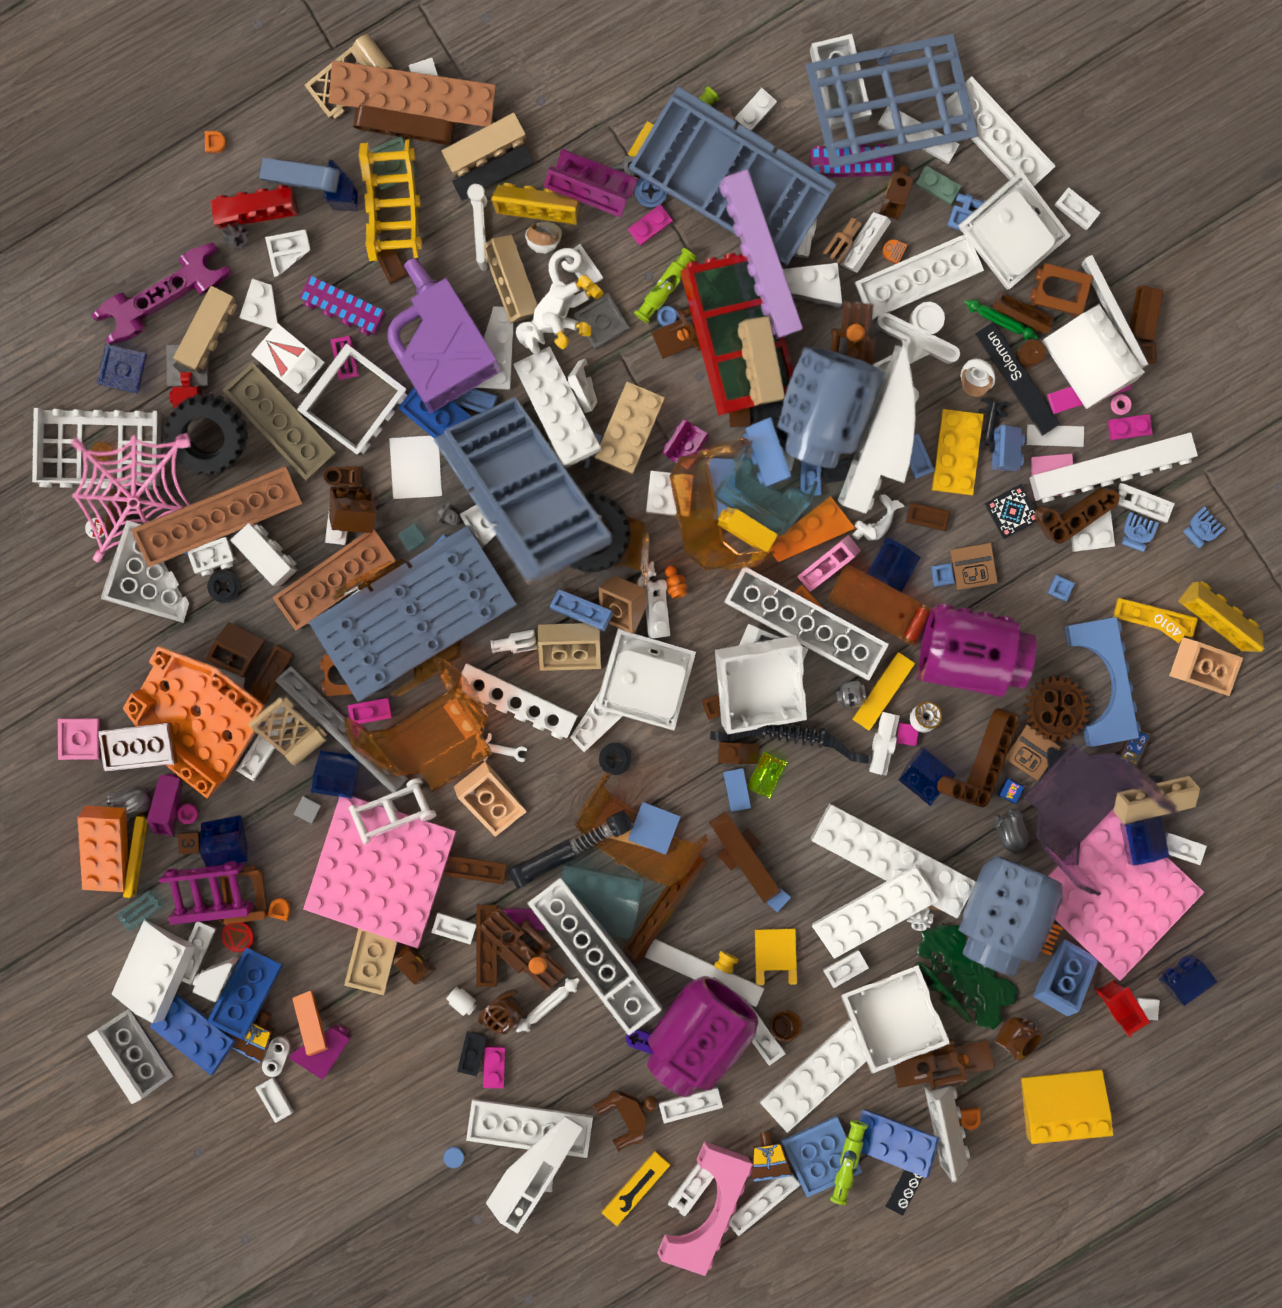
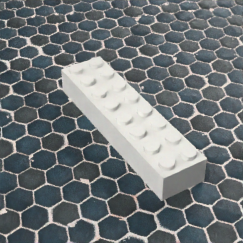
(807, 622)
(889, 857)

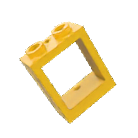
(746, 529)

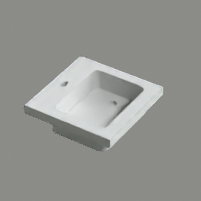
(1011, 232)
(645, 683)

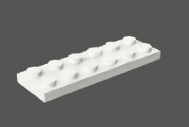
(1000, 136)
(919, 276)
(557, 407)
(875, 911)
(815, 1078)
(521, 1125)

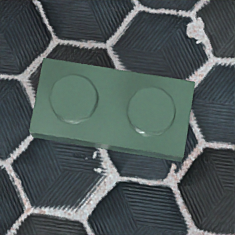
(938, 185)

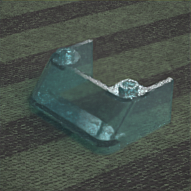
(764, 505)

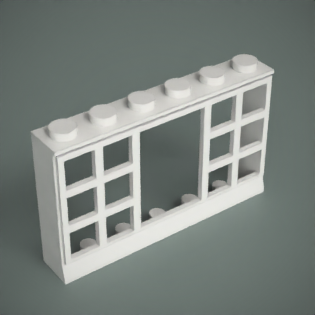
(95, 417)

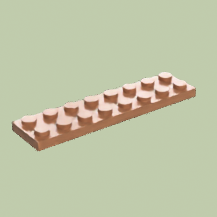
(412, 93)
(216, 516)

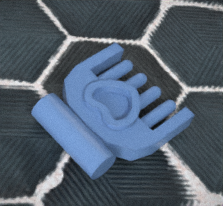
(1201, 530)
(1138, 535)

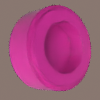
(188, 813)

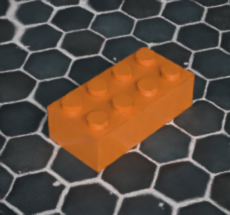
(103, 848)

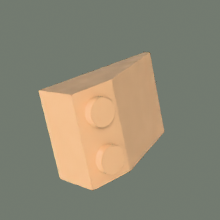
(1206, 666)
(489, 799)

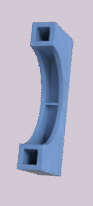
(1118, 719)

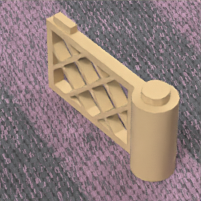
(366, 53)
(300, 743)

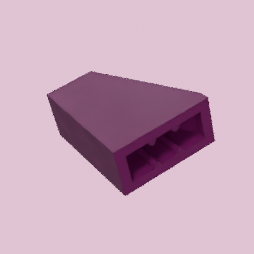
(165, 805)
(321, 1063)

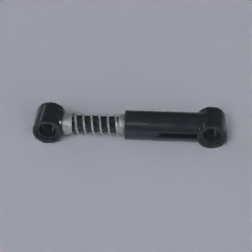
(567, 850)

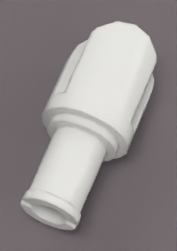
(516, 642)

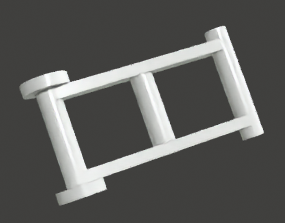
(479, 202)
(412, 786)

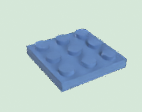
(817, 1155)

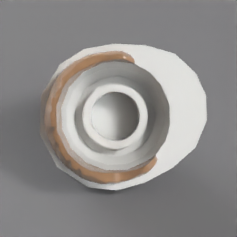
(543, 236)
(977, 377)

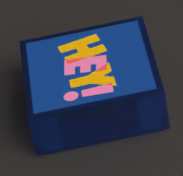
(1011, 791)

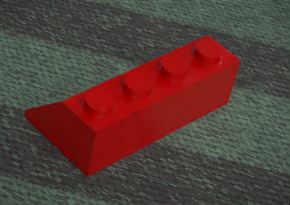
(254, 207)

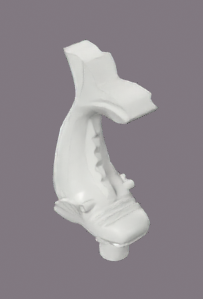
(877, 530)

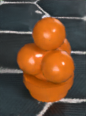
(675, 583)

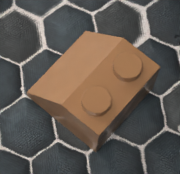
(625, 601)

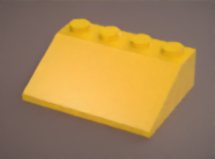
(535, 204)
(1222, 617)
(1066, 1106)

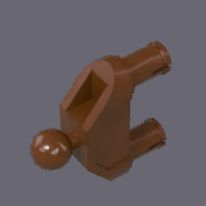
(632, 1114)

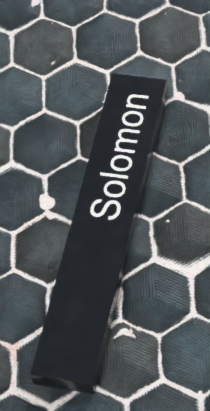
(1017, 379)

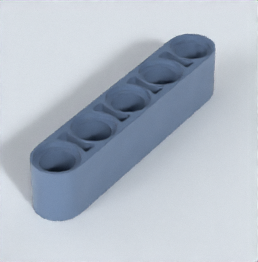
(299, 174)

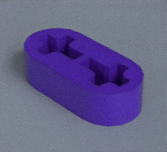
(640, 1045)

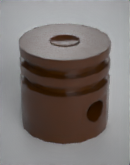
(1031, 353)

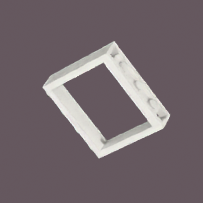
(325, 380)

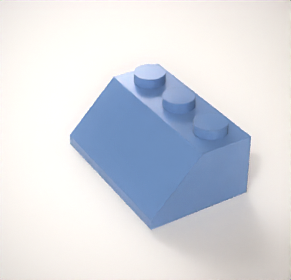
(767, 453)

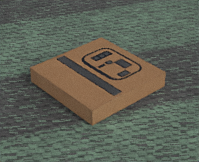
(973, 566)
(1030, 752)

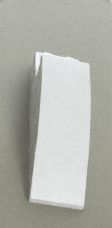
(886, 439)
(596, 956)

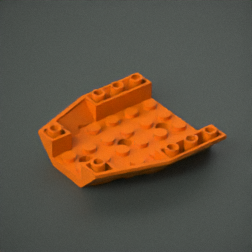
(201, 740)

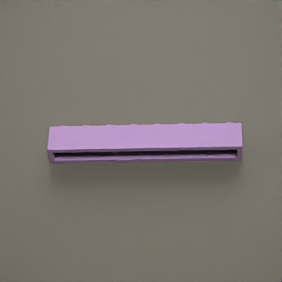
(760, 253)

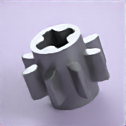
(234, 236)

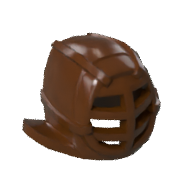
(502, 1013)
(1019, 1037)

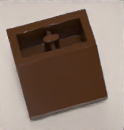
(351, 509)
(235, 649)

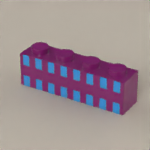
(876, 167)
(343, 306)

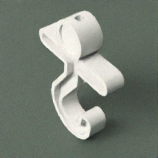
(918, 336)

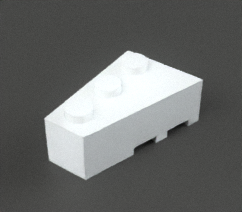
(815, 284)

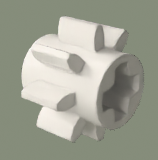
(921, 920)

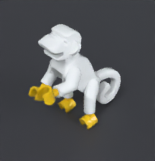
(553, 308)

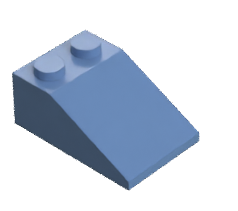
(1066, 978)

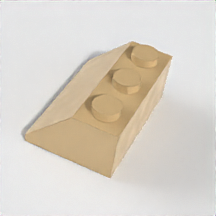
(569, 647)

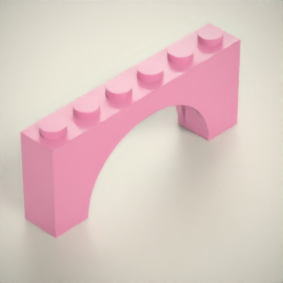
(697, 1248)

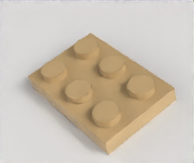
(370, 962)

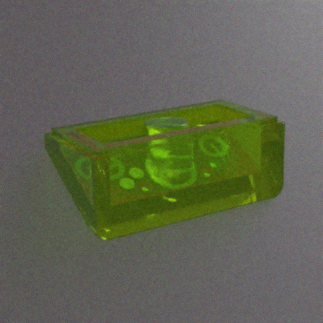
(766, 775)

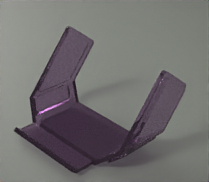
(1077, 798)

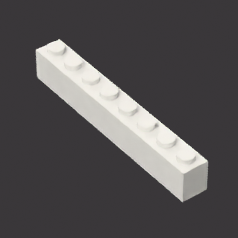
(1113, 466)

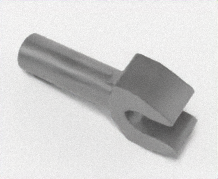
(624, 166)

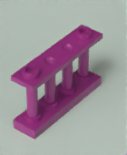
(590, 182)
(200, 911)

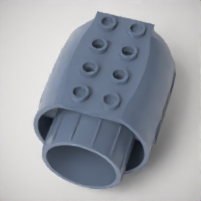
(828, 405)
(1009, 915)

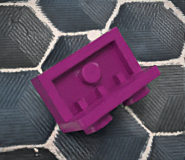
(685, 441)

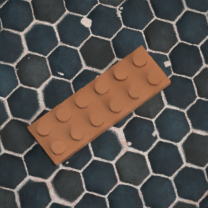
(314, 591)

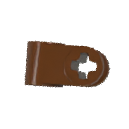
(346, 476)

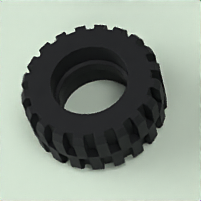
(224, 416)
(620, 535)

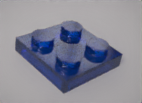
(121, 369)

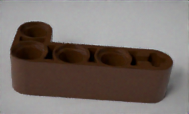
(1102, 501)

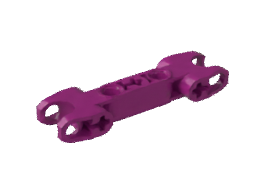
(129, 313)

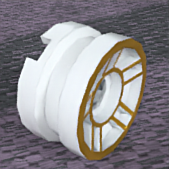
(927, 709)

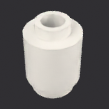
(461, 1001)

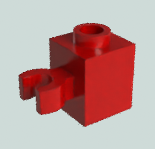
(184, 391)

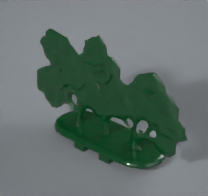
(968, 977)

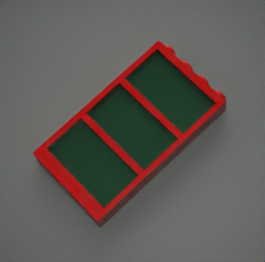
(720, 299)

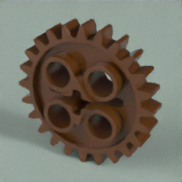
(1038, 705)

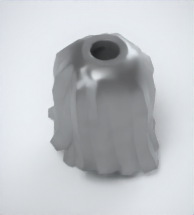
(134, 799)
(1012, 831)

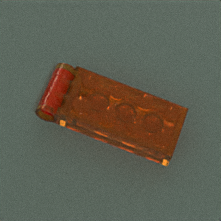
(879, 604)

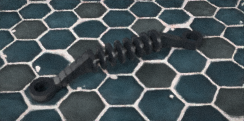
(823, 738)

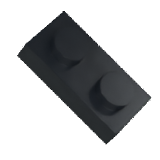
(471, 1053)

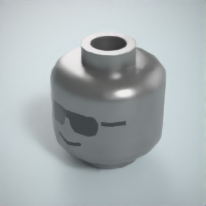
(851, 694)

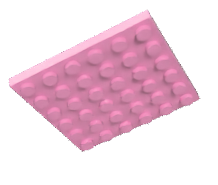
(381, 884)
(1134, 904)

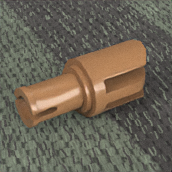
(844, 238)

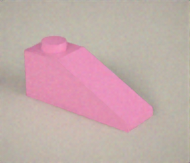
(829, 563)

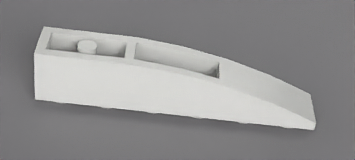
(531, 1174)

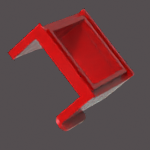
(1123, 1007)

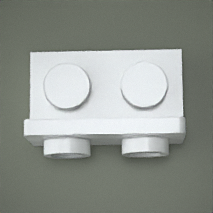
(212, 556)

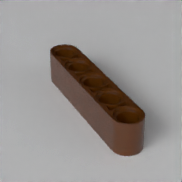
(404, 125)
(744, 857)

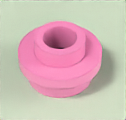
(1126, 401)

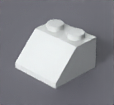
(214, 979)

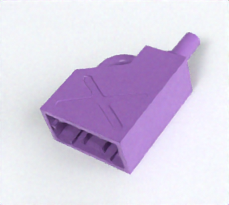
(447, 349)

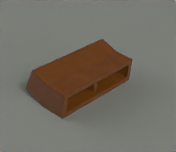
(1145, 313)

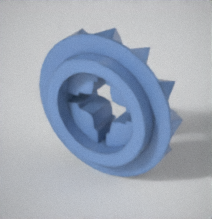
(644, 199)

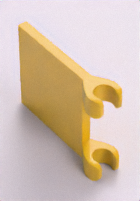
(775, 951)

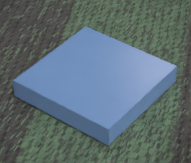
(654, 828)

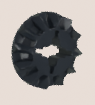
(214, 587)
(606, 763)

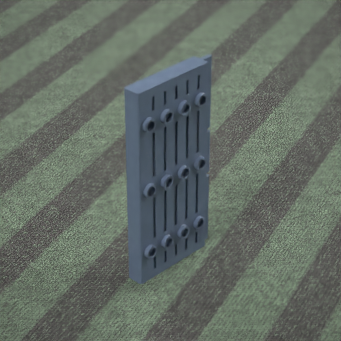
(698, 147)
(523, 490)
(412, 613)

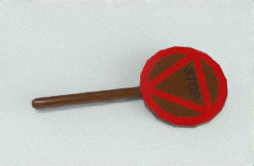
(236, 935)

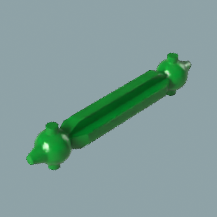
(1001, 319)

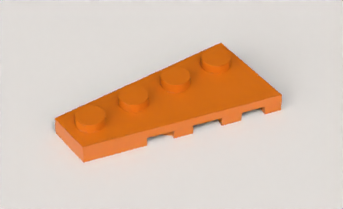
(813, 529)

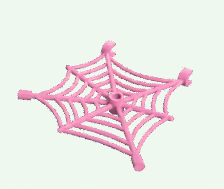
(133, 498)

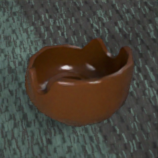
(785, 1025)

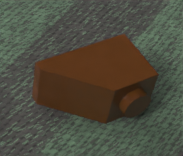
(738, 752)

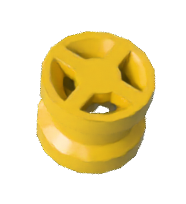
(726, 962)

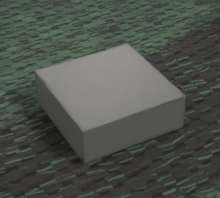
(307, 809)

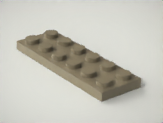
(279, 421)

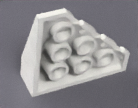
(140, 586)

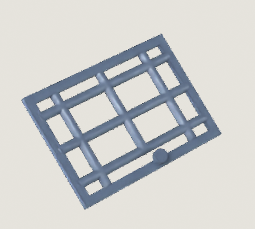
(883, 58)

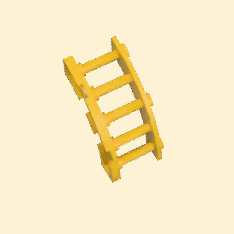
(373, 204)

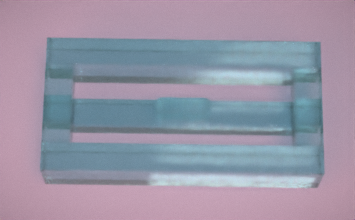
(152, 899)

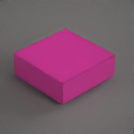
(906, 734)

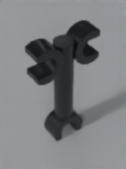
(994, 409)

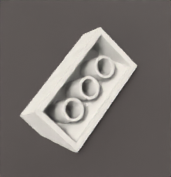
(130, 1056)

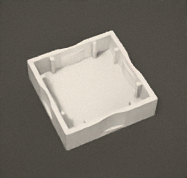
(761, 684)
(894, 1019)

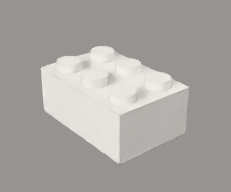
(265, 554)

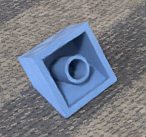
(1007, 449)

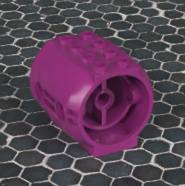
(975, 651)
(700, 1036)

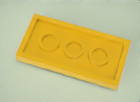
(957, 452)

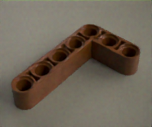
(987, 764)

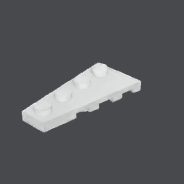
(500, 342)
(478, 525)
(593, 726)

